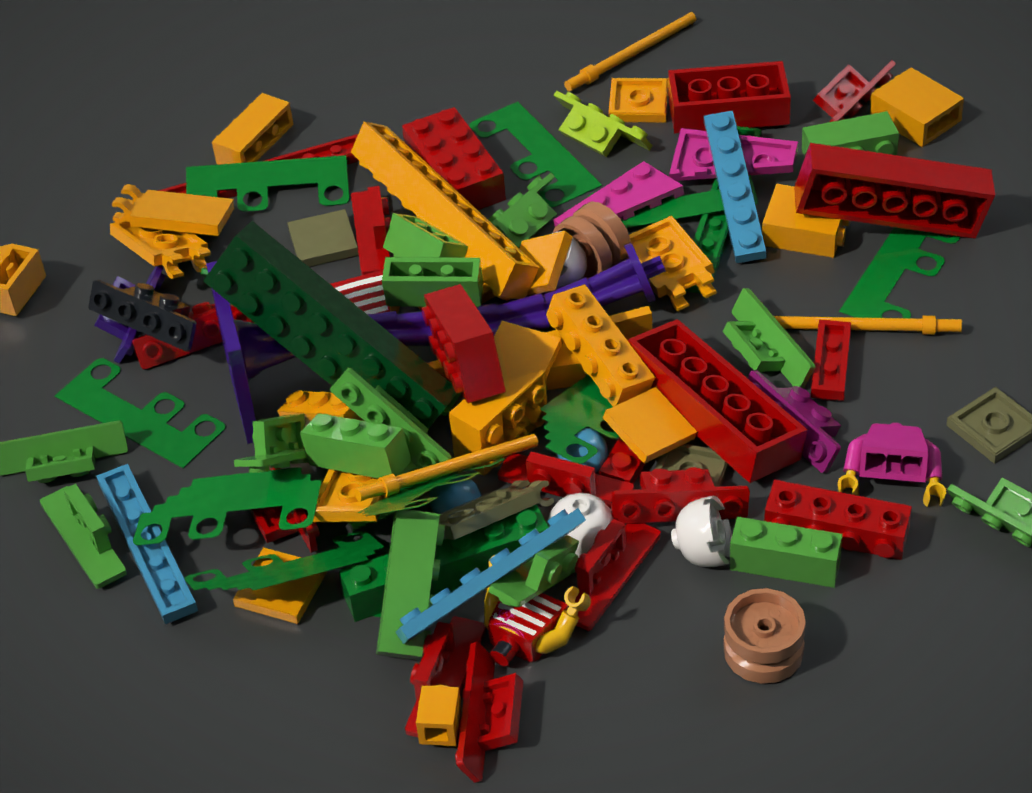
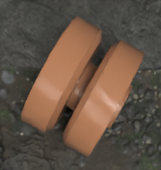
(599, 234)
(764, 635)

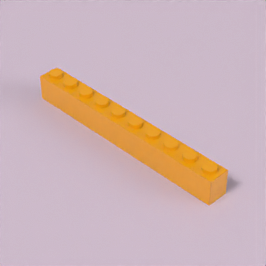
(439, 204)

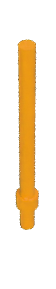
(591, 73)
(927, 324)
(391, 484)

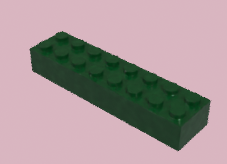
(322, 323)

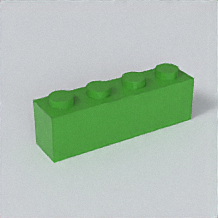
(409, 579)

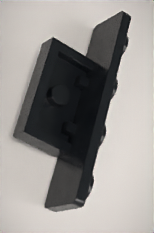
(145, 311)

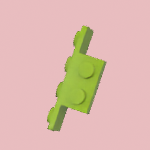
(594, 129)

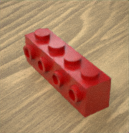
(860, 519)

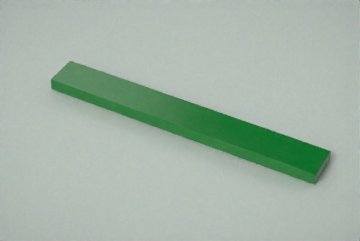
(713, 228)

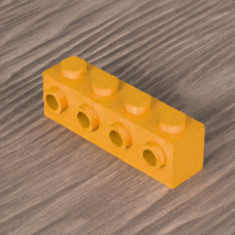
(599, 345)

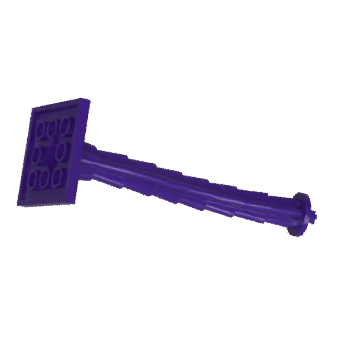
(252, 350)

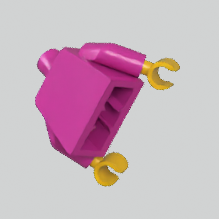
(894, 454)

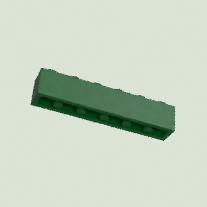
(365, 582)

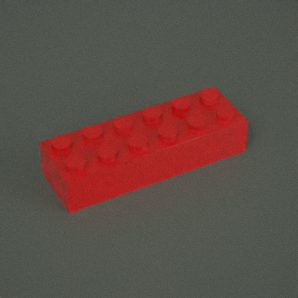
(893, 190)
(720, 402)

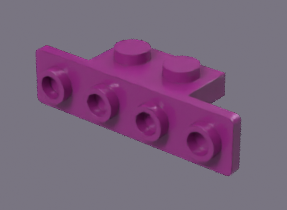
(819, 445)

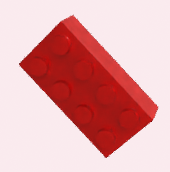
(752, 91)
(457, 156)
(463, 343)

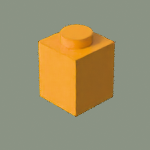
(565, 370)
(438, 715)

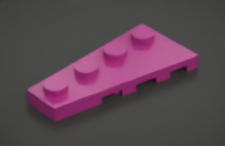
(761, 155)
(632, 191)

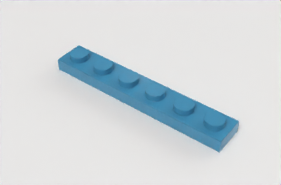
(734, 187)
(153, 560)
(477, 582)

